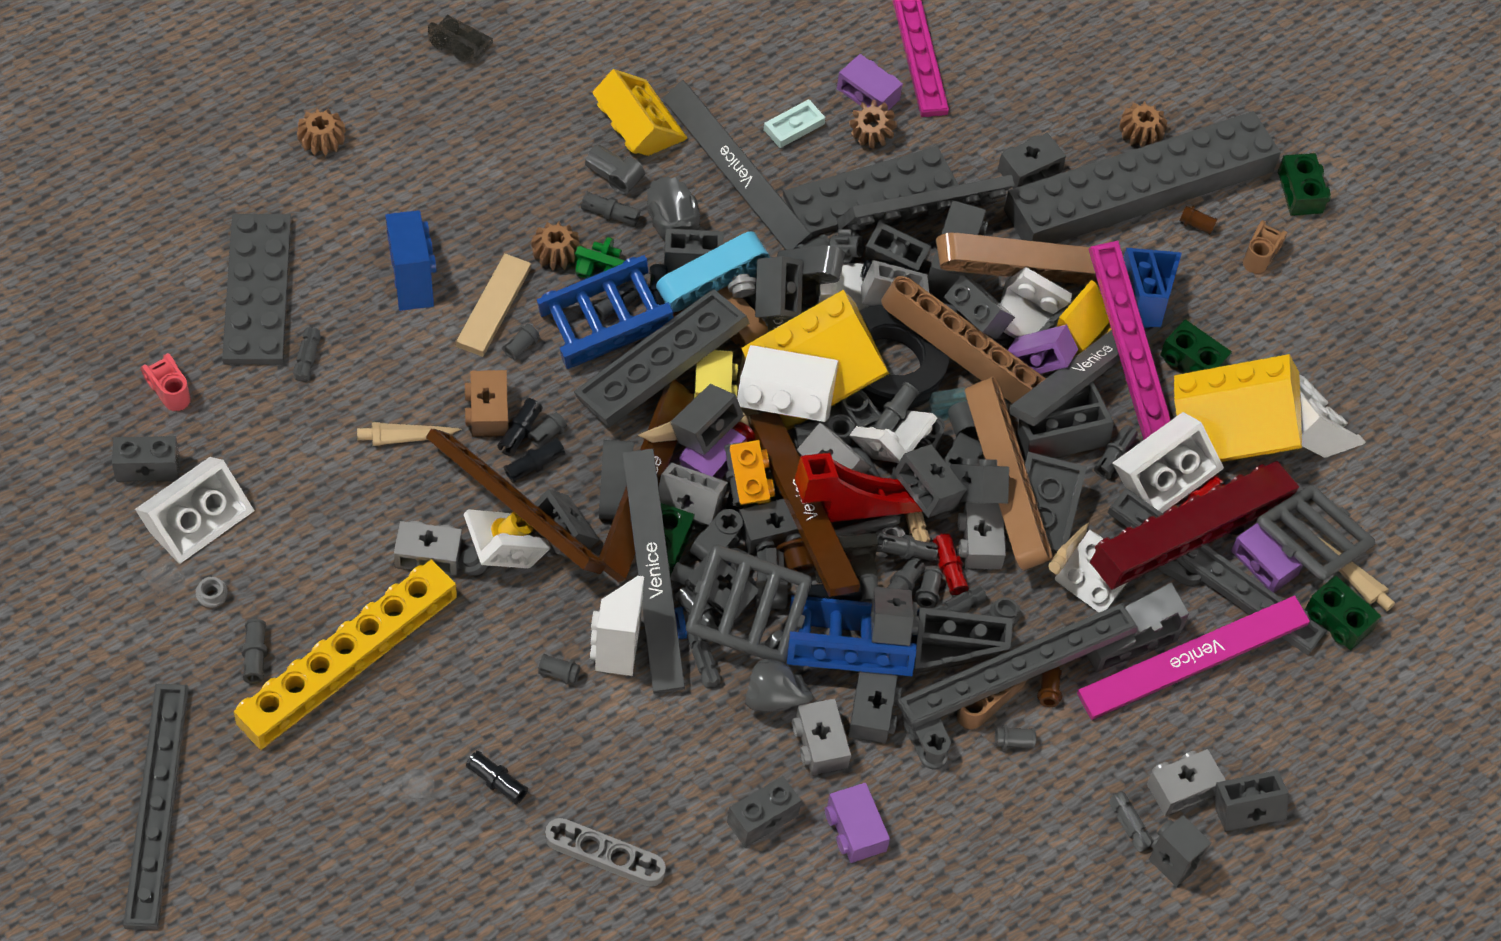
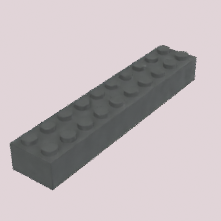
(1142, 180)

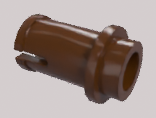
(1198, 219)
(1050, 688)

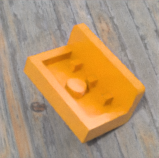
(749, 472)

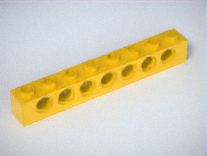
(341, 668)

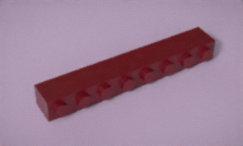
(1192, 524)

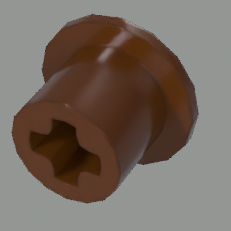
(796, 555)

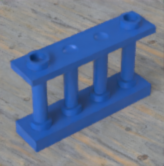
(605, 339)
(843, 652)

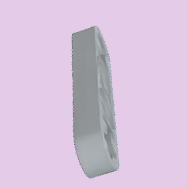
(607, 847)

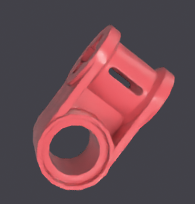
(166, 379)

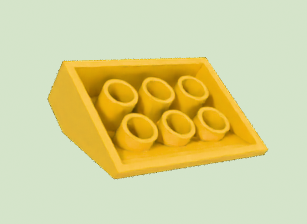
(833, 332)
(1245, 406)

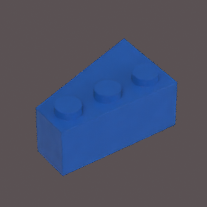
(411, 259)
(1152, 281)

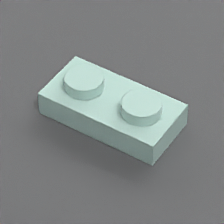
(794, 123)

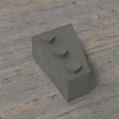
(1071, 428)
(1159, 623)
(958, 638)

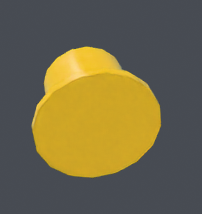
(511, 525)

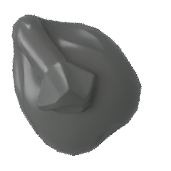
(775, 687)

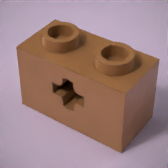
(488, 403)

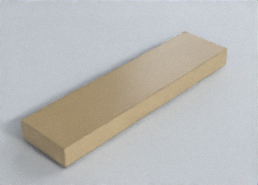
(493, 305)

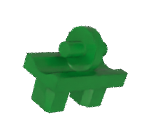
(590, 259)

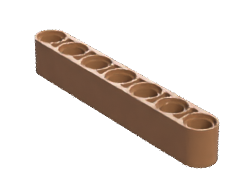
(1008, 256)
(958, 338)
(1000, 444)

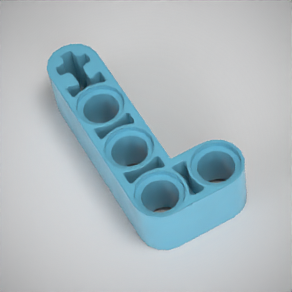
(712, 271)

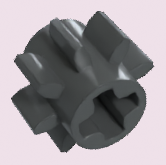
(850, 243)

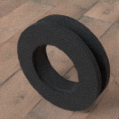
(931, 359)

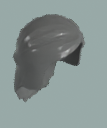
(672, 206)

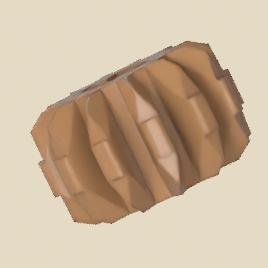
(880, 116)
(1143, 124)
(321, 131)
(555, 245)

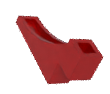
(849, 493)

